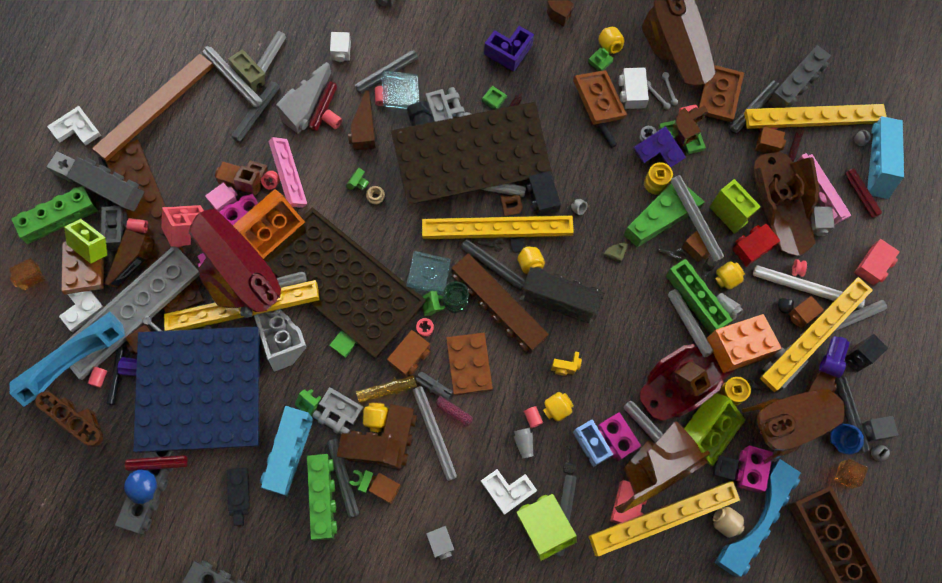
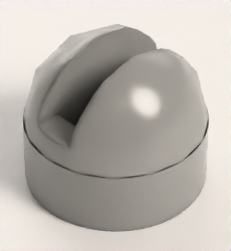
(862, 138)
(579, 206)
(877, 450)

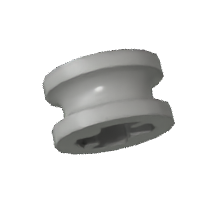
(650, 129)

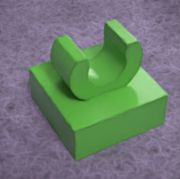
(600, 59)
(357, 180)
(432, 303)
(307, 402)
(363, 482)

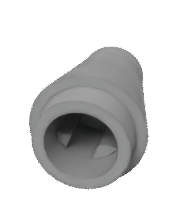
(732, 307)
(524, 442)

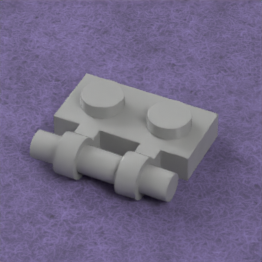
(439, 104)
(340, 406)

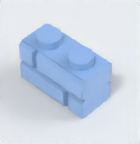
(592, 443)

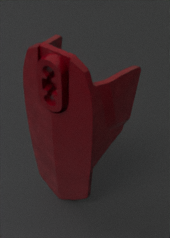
(232, 265)
(664, 379)

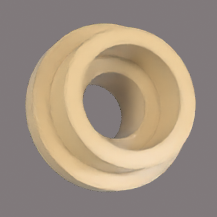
(375, 190)

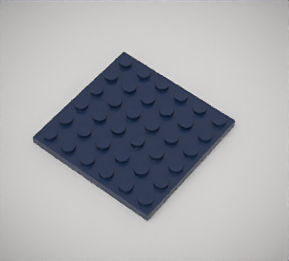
(197, 389)

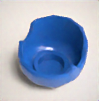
(847, 438)
(140, 486)

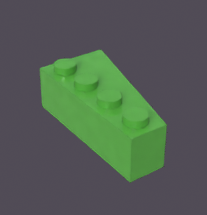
(659, 216)

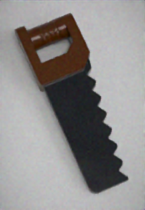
(516, 242)

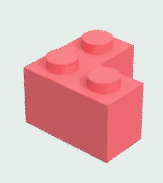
(177, 223)

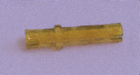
(387, 388)

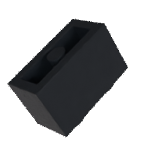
(543, 194)
(865, 353)

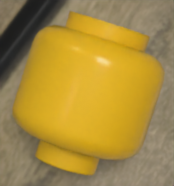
(611, 40)
(529, 258)
(729, 275)
(558, 406)
(375, 416)

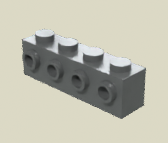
(798, 80)
(106, 184)

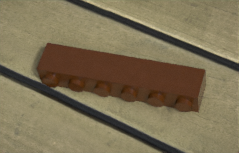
(499, 304)

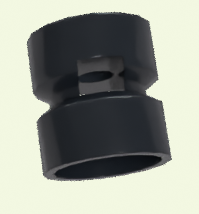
(420, 113)

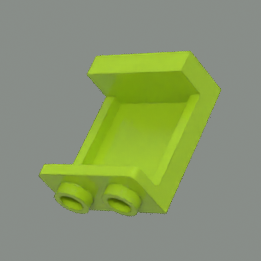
(734, 206)
(546, 526)

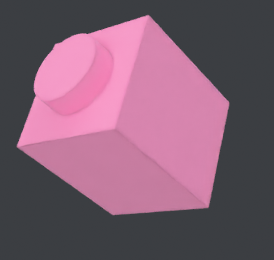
(221, 196)

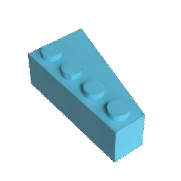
(886, 157)
(286, 451)

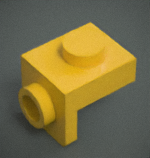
(565, 367)

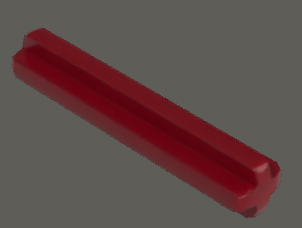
(322, 106)
(863, 193)
(156, 463)

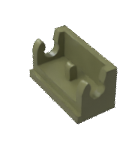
(247, 69)

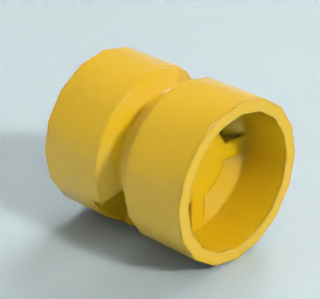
(658, 178)
(736, 389)

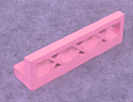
(827, 195)

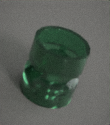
(456, 297)

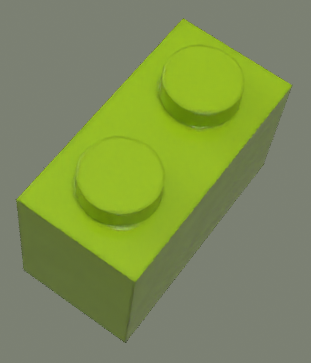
(85, 241)

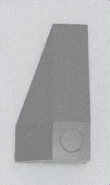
(299, 104)
(280, 338)

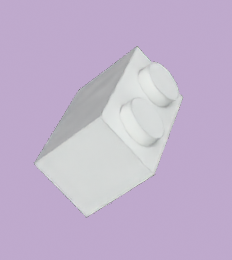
(634, 88)

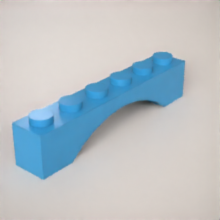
(38, 377)
(737, 555)

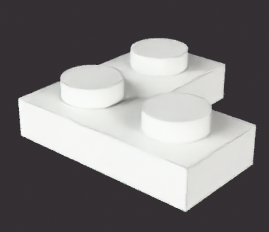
(74, 122)
(85, 308)
(507, 495)

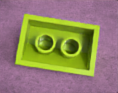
(715, 425)

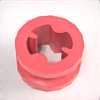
(268, 185)
(799, 268)
(430, 324)

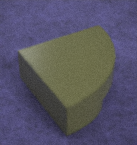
(616, 252)

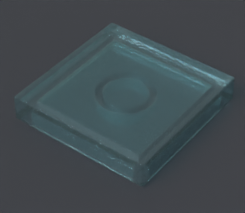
(399, 89)
(428, 272)

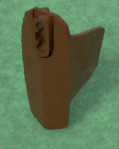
(680, 38)
(788, 199)
(804, 419)
(662, 465)

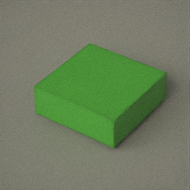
(494, 98)
(343, 344)

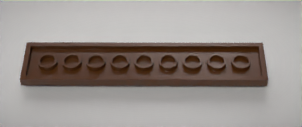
(134, 166)

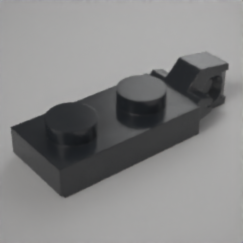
(238, 494)

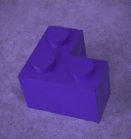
(509, 51)
(662, 144)

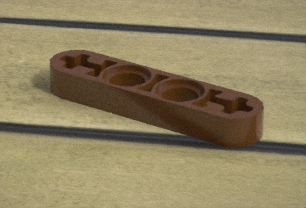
(70, 417)

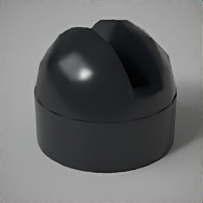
(785, 305)

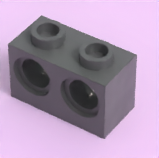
(113, 226)

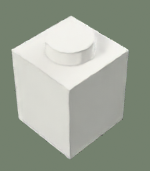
(340, 46)

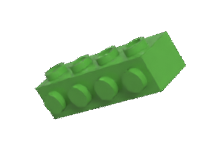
(54, 214)
(698, 296)
(320, 497)

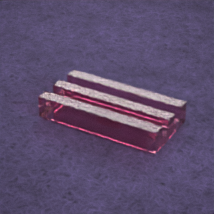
(454, 411)

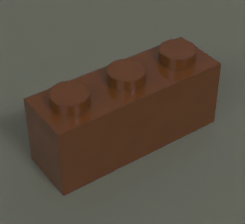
(399, 425)
(369, 448)

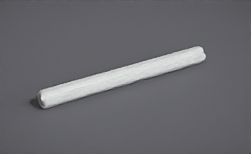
(799, 284)

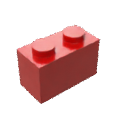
(756, 244)

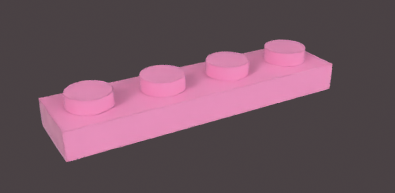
(287, 172)

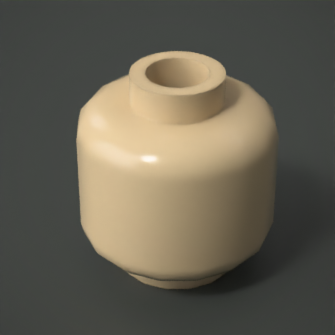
(728, 522)

